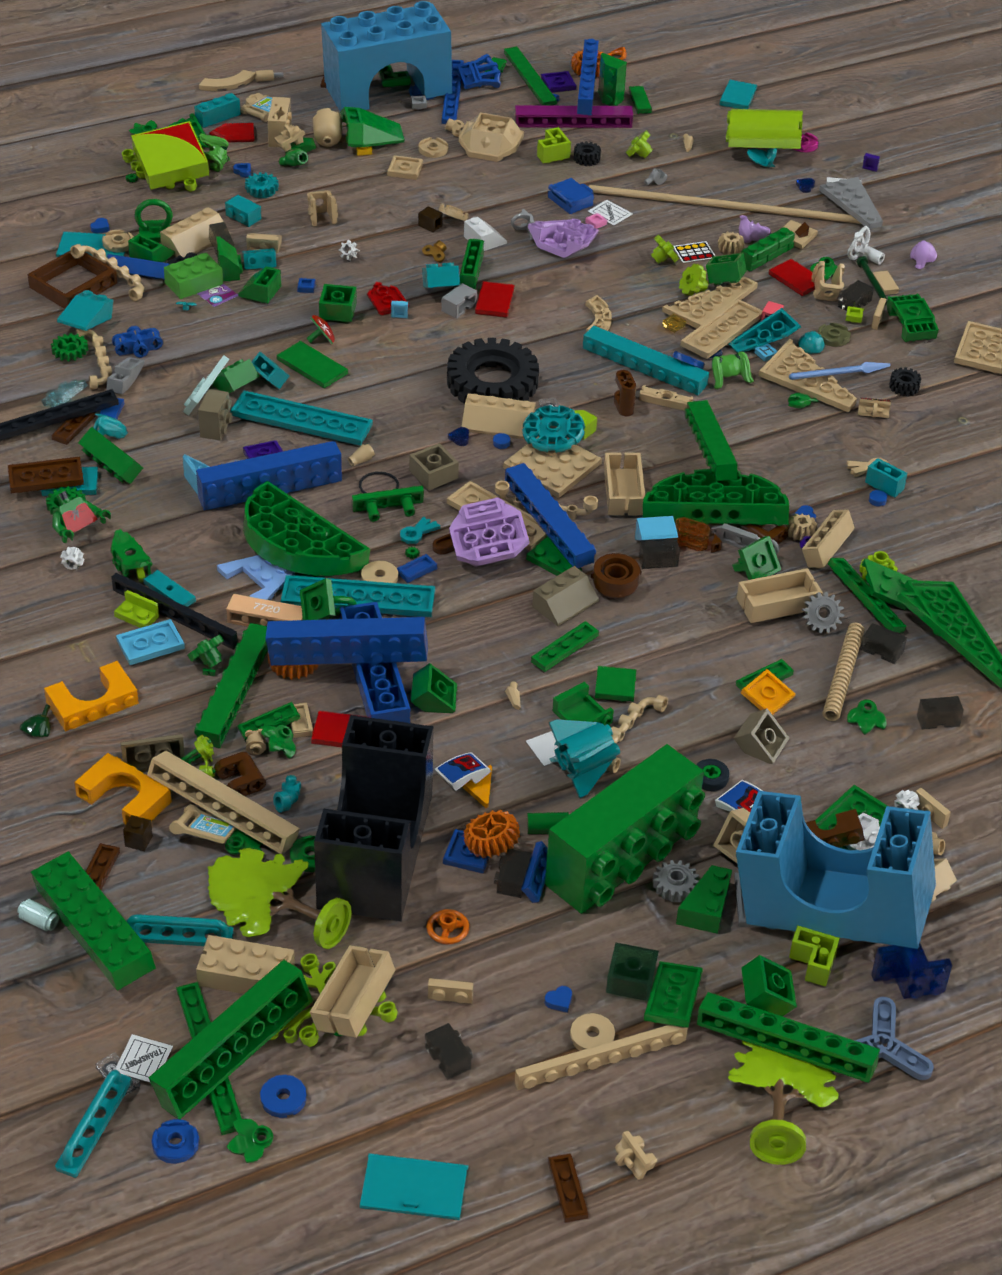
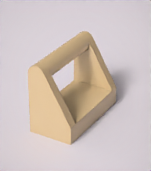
(263, 241)

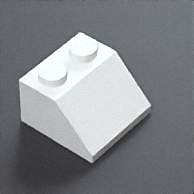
(478, 229)

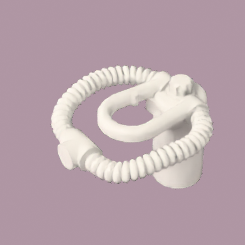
(864, 250)

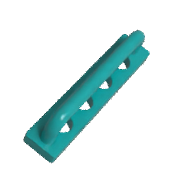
(179, 927)
(72, 1165)

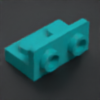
(259, 258)

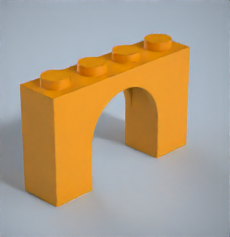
(75, 712)
(112, 773)

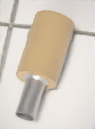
(267, 75)

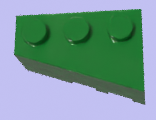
(706, 901)

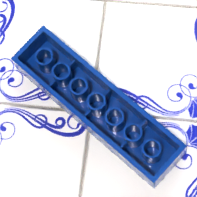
(287, 470)
(347, 641)
(378, 682)

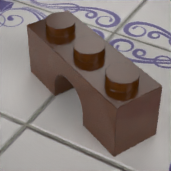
(846, 832)

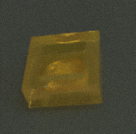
(674, 323)

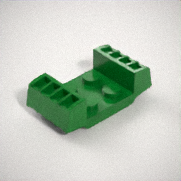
(914, 315)

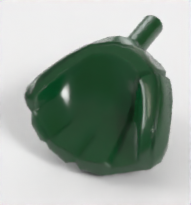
(38, 724)

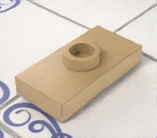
(939, 813)

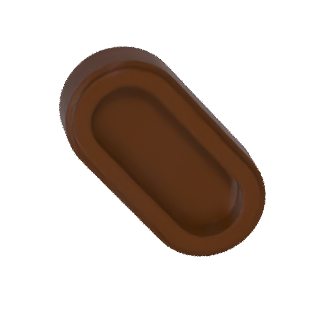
(443, 545)

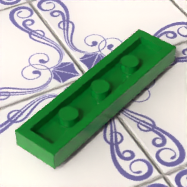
(564, 646)

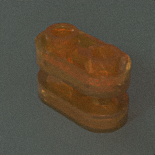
(692, 534)

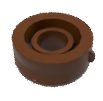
(616, 575)

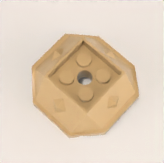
(490, 137)

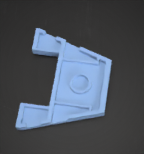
(262, 572)

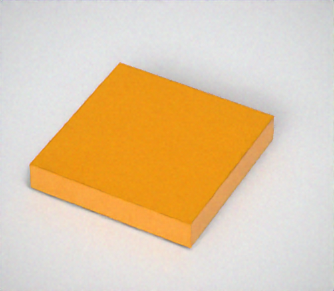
(768, 692)

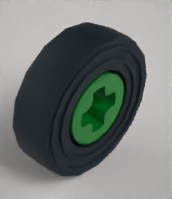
(720, 774)

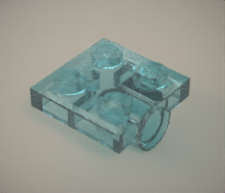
(63, 393)

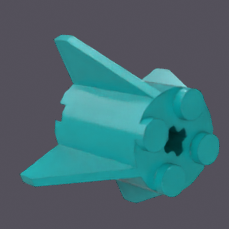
(584, 751)

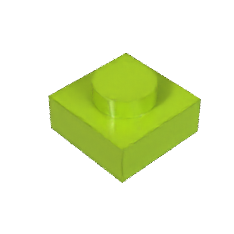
(854, 314)

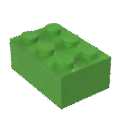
(193, 275)

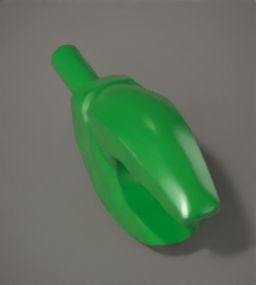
(800, 400)

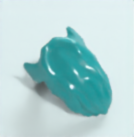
(762, 157)
(110, 426)

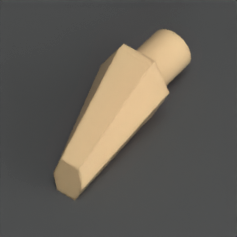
(688, 141)
(513, 695)

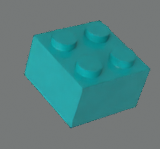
(440, 276)

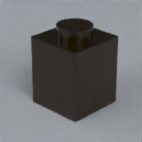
(430, 219)
(137, 833)

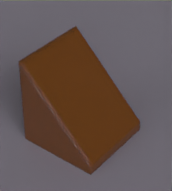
(803, 230)
(716, 544)

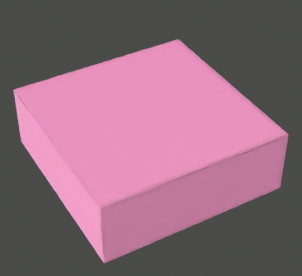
(596, 220)

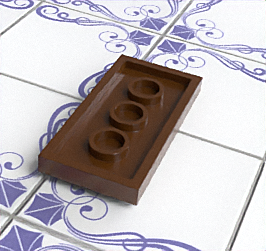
(45, 475)

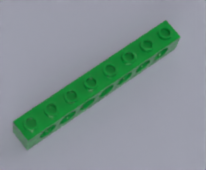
(788, 1037)

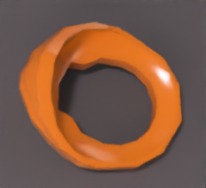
(619, 51)

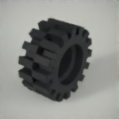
(587, 153)
(905, 381)

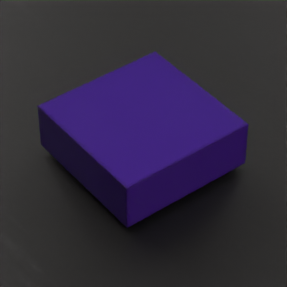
(871, 162)

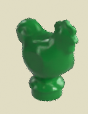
(294, 157)

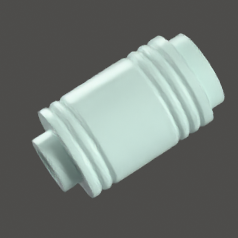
(38, 915)

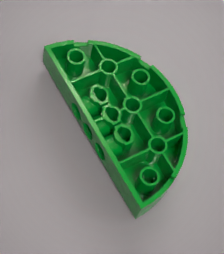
(710, 501)
(298, 537)

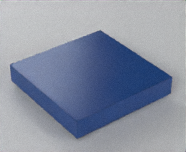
(460, 857)

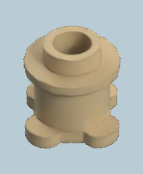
(255, 742)

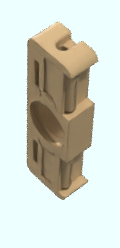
(657, 397)

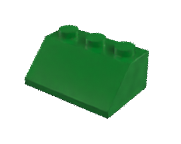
(612, 80)

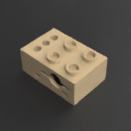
(279, 115)

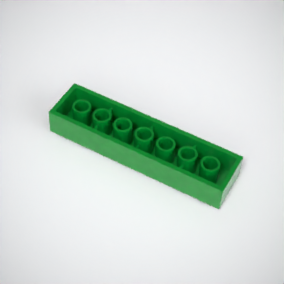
(93, 920)
(230, 1039)

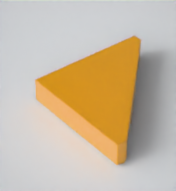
(480, 790)

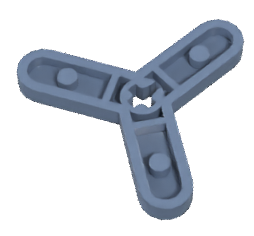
(896, 1051)

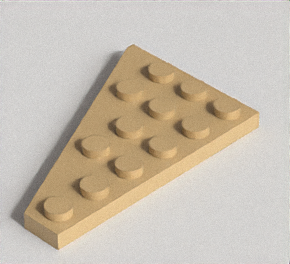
(793, 360)

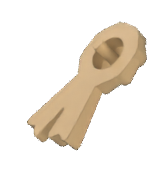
(860, 468)

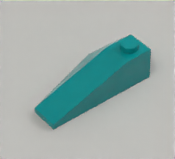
(770, 329)

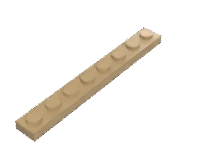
(599, 1055)

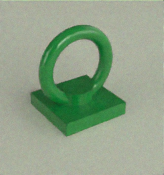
(152, 228)
(319, 602)

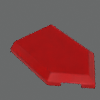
(235, 132)
(382, 296)

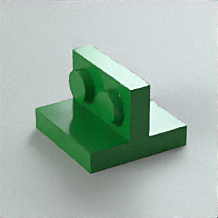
(758, 559)

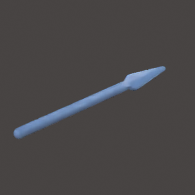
(866, 367)

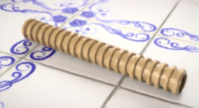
(843, 672)

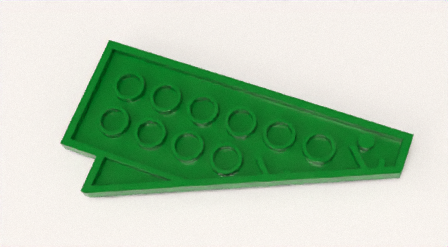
(951, 617)

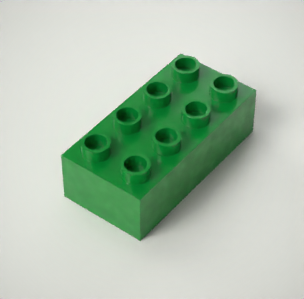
(624, 829)

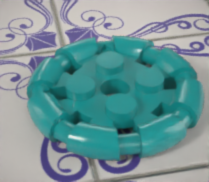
(553, 416)

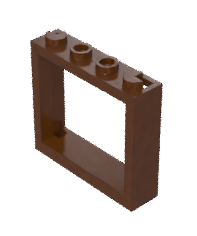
(105, 277)

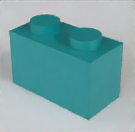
(243, 210)
(270, 370)
(886, 477)

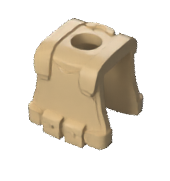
(329, 205)
(821, 287)

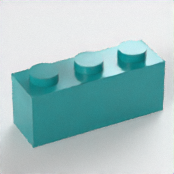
(217, 110)

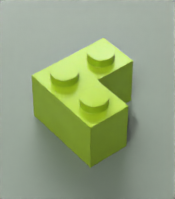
(554, 146)
(816, 950)

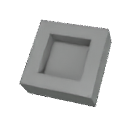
(418, 102)

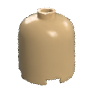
(327, 127)

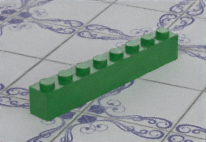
(711, 440)
(233, 686)

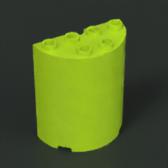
(764, 128)

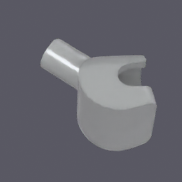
(657, 176)

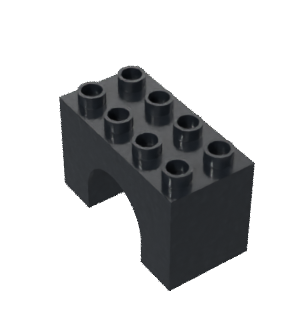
(375, 834)

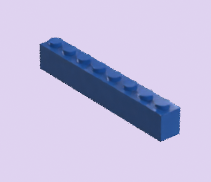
(587, 77)
(550, 516)

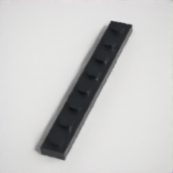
(57, 414)
(177, 611)

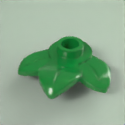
(138, 128)
(830, 267)
(866, 718)
(280, 739)
(241, 840)
(246, 1140)

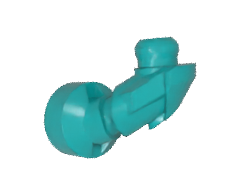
(291, 790)

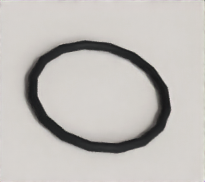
(377, 472)

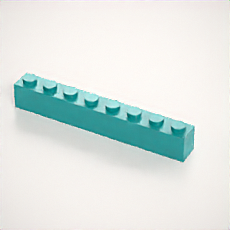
(645, 360)

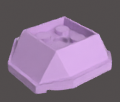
(488, 532)

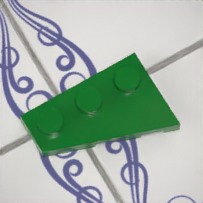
(549, 557)

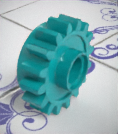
(261, 185)

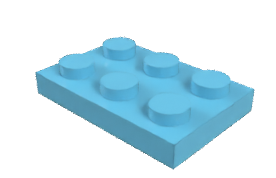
(150, 642)

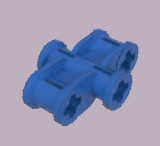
(142, 340)

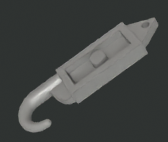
(737, 536)

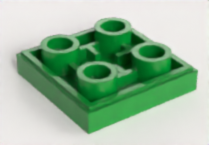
(615, 683)

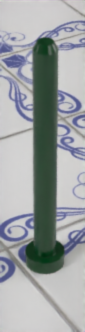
(862, 262)

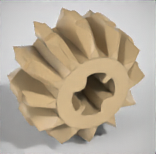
(730, 243)
(801, 526)

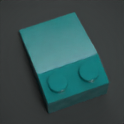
(87, 311)

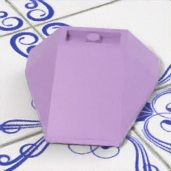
(562, 236)

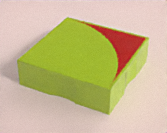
(170, 155)

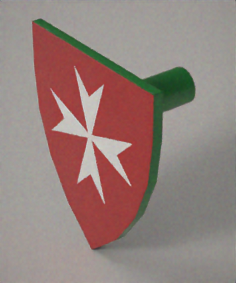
(323, 328)

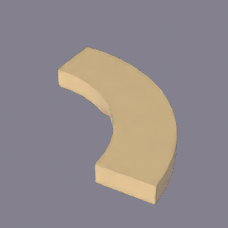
(229, 83)
(601, 312)

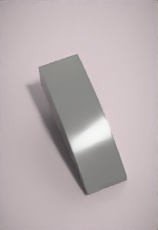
(124, 375)

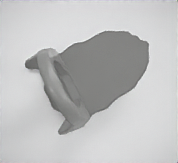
(524, 226)

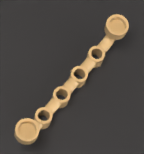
(135, 293)
(102, 359)
(590, 502)
(627, 722)

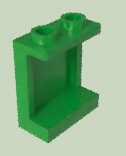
(580, 706)

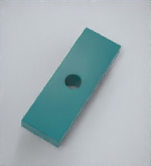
(167, 587)

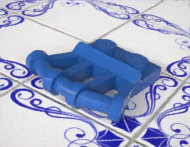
(472, 78)

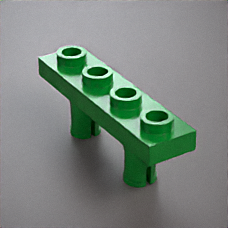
(388, 498)

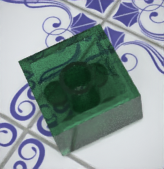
(632, 971)

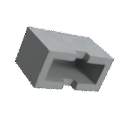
(458, 300)

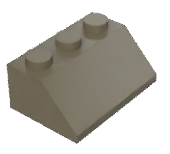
(564, 596)
(141, 751)

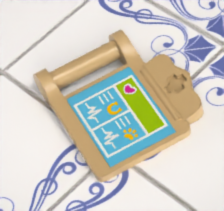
(257, 106)
(204, 825)

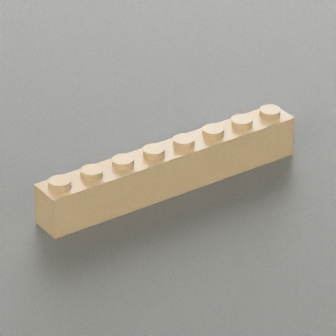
(223, 802)

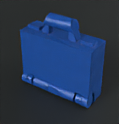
(571, 195)

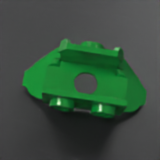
(124, 542)

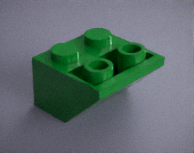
(147, 249)
(262, 285)
(235, 376)

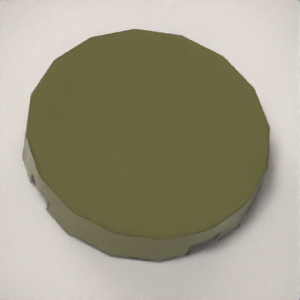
(834, 334)

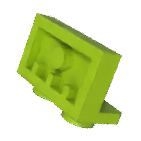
(137, 610)

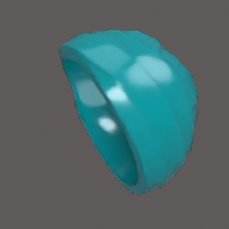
(811, 342)

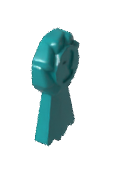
(413, 535)

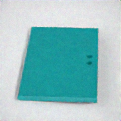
(84, 239)
(425, 1184)

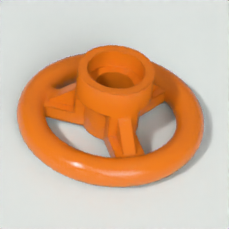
(448, 920)

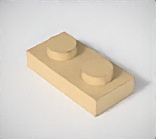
(450, 990)

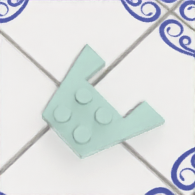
(203, 386)

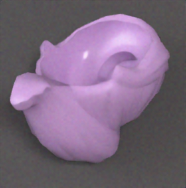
(752, 231)
(923, 253)

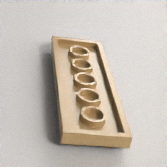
(721, 328)
(473, 493)

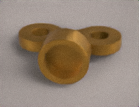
(436, 250)

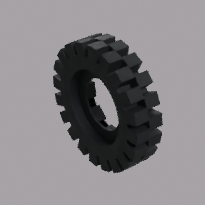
(469, 358)

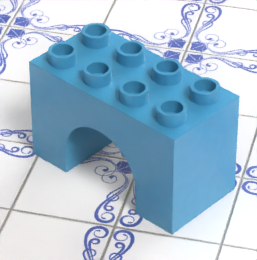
(365, 44)
(849, 894)

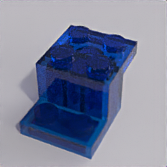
(911, 970)

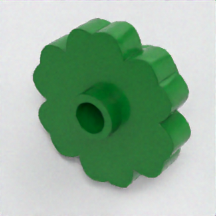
(208, 652)

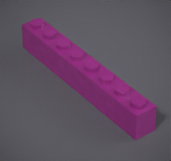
(566, 117)

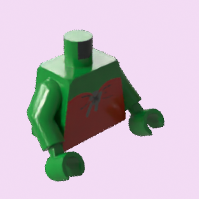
(75, 515)

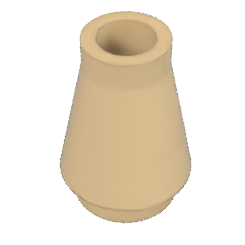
(362, 454)

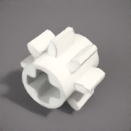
(351, 253)
(72, 558)
(907, 800)

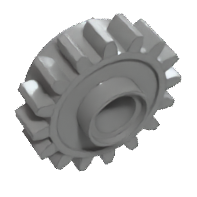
(812, 612)
(674, 881)

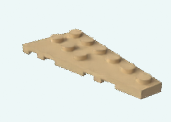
(707, 304)

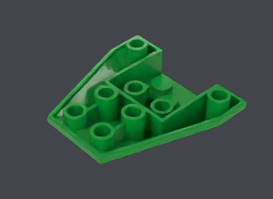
(369, 129)

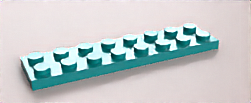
(302, 417)
(391, 597)

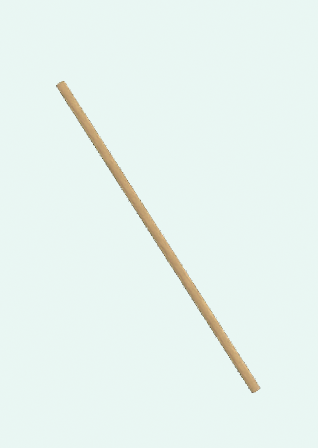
(724, 204)

